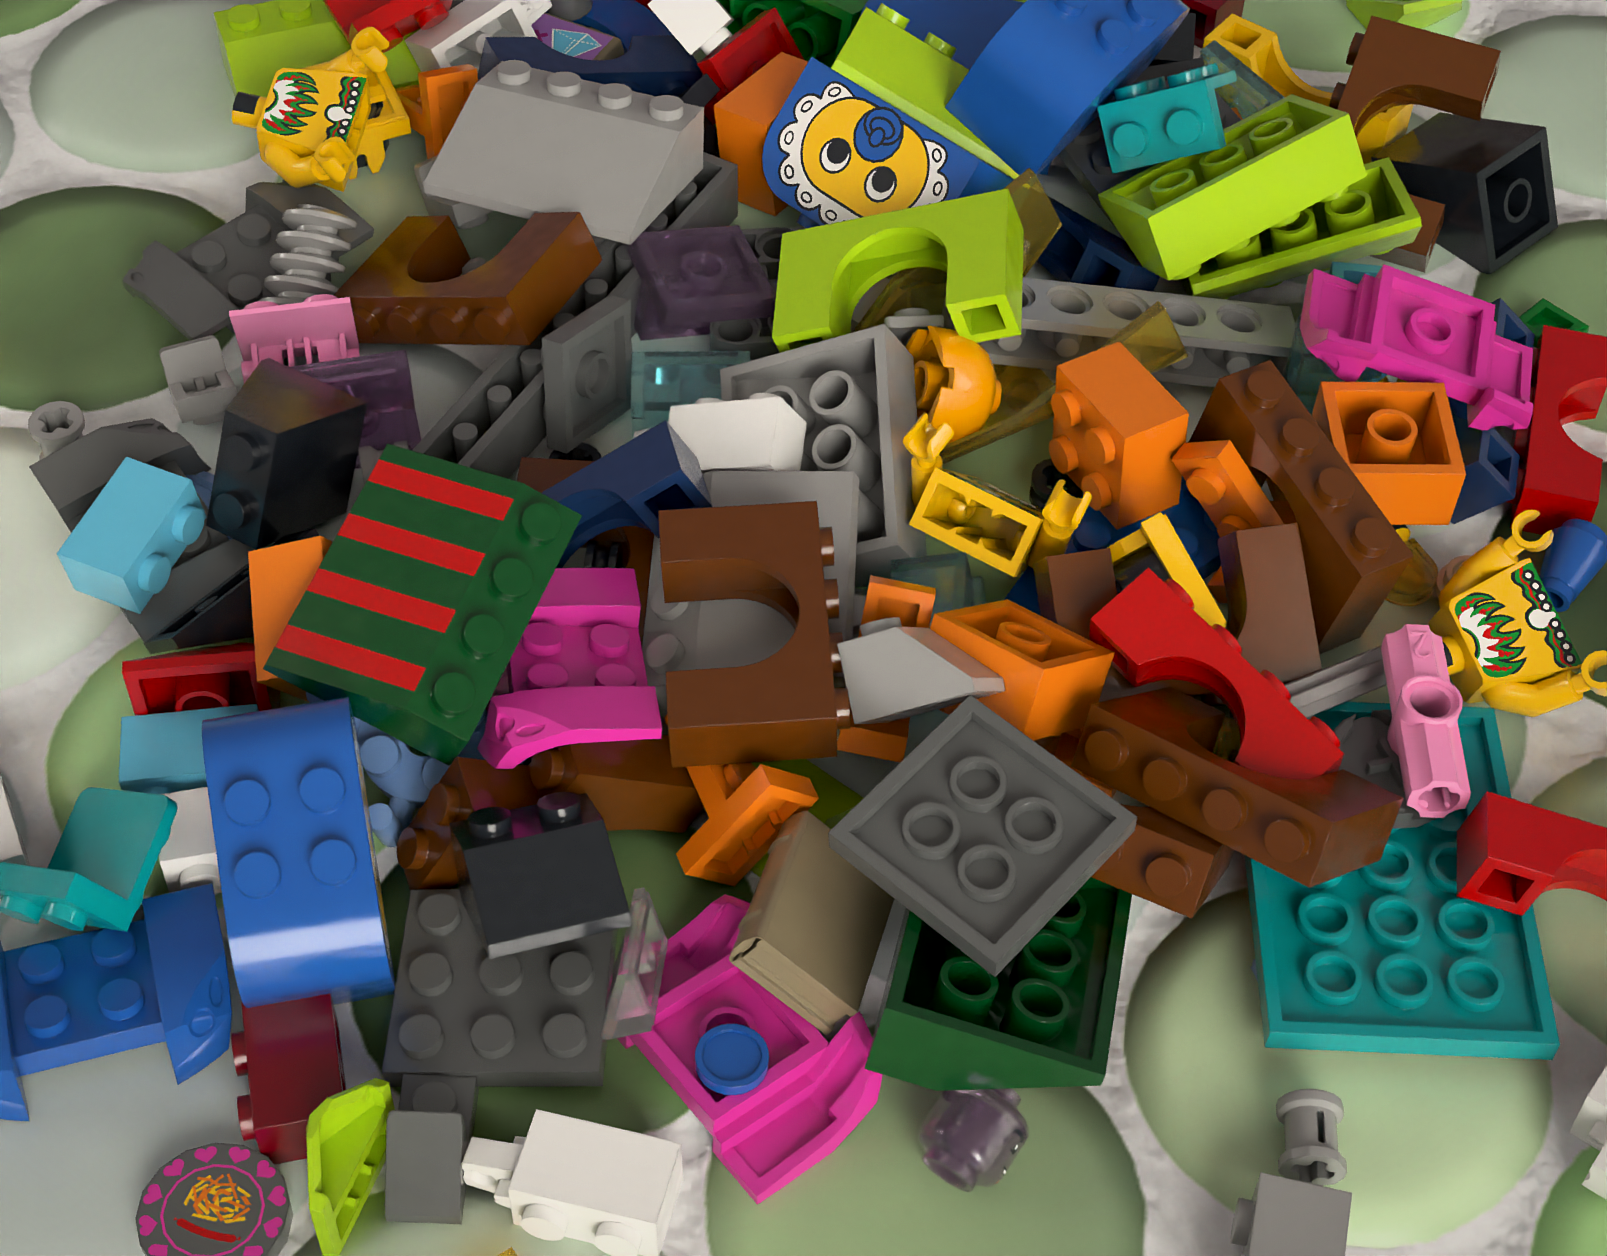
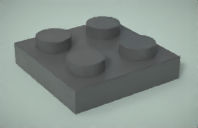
(587, 373)

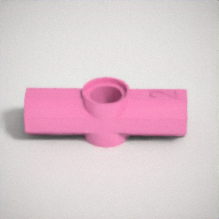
(1425, 721)

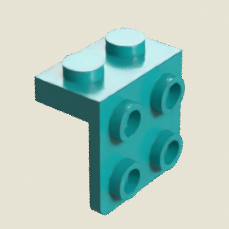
(1164, 122)
(97, 865)

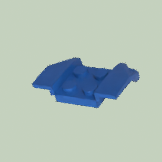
(117, 994)

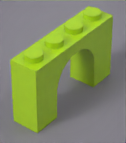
(835, 264)

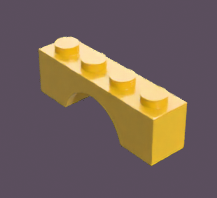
(1261, 53)

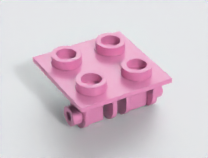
(314, 327)

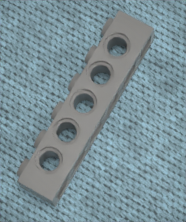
(1078, 318)

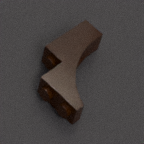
(624, 779)

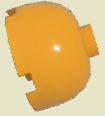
(953, 380)

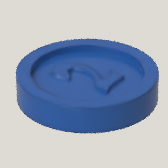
(731, 1059)

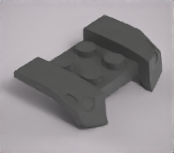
(230, 263)
(83, 468)

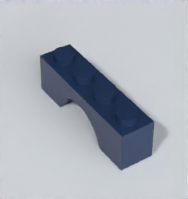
(651, 66)
(1486, 455)
(632, 486)

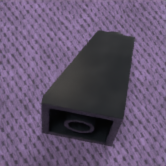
(1488, 177)
(284, 456)

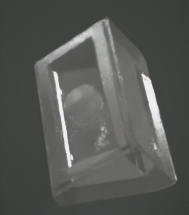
(636, 972)

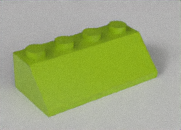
(294, 35)
(910, 76)
(1223, 197)
(1361, 223)

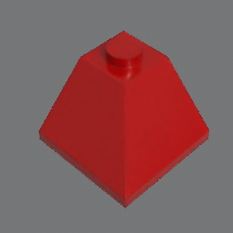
(197, 680)

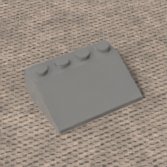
(569, 146)
(857, 410)
(740, 629)

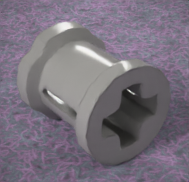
(56, 426)
(1311, 1137)

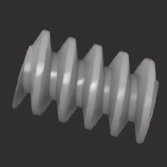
(308, 254)

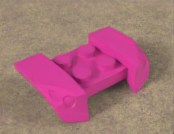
(1419, 335)
(575, 671)
(811, 1086)

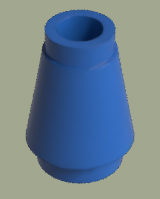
(1572, 561)

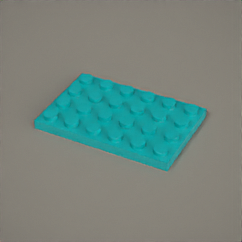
(1393, 951)

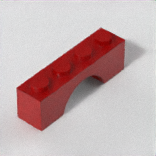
(1553, 470)
(1164, 639)
(1520, 850)

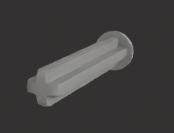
(1338, 683)

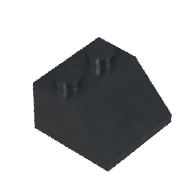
(538, 874)

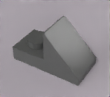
(428, 1147)

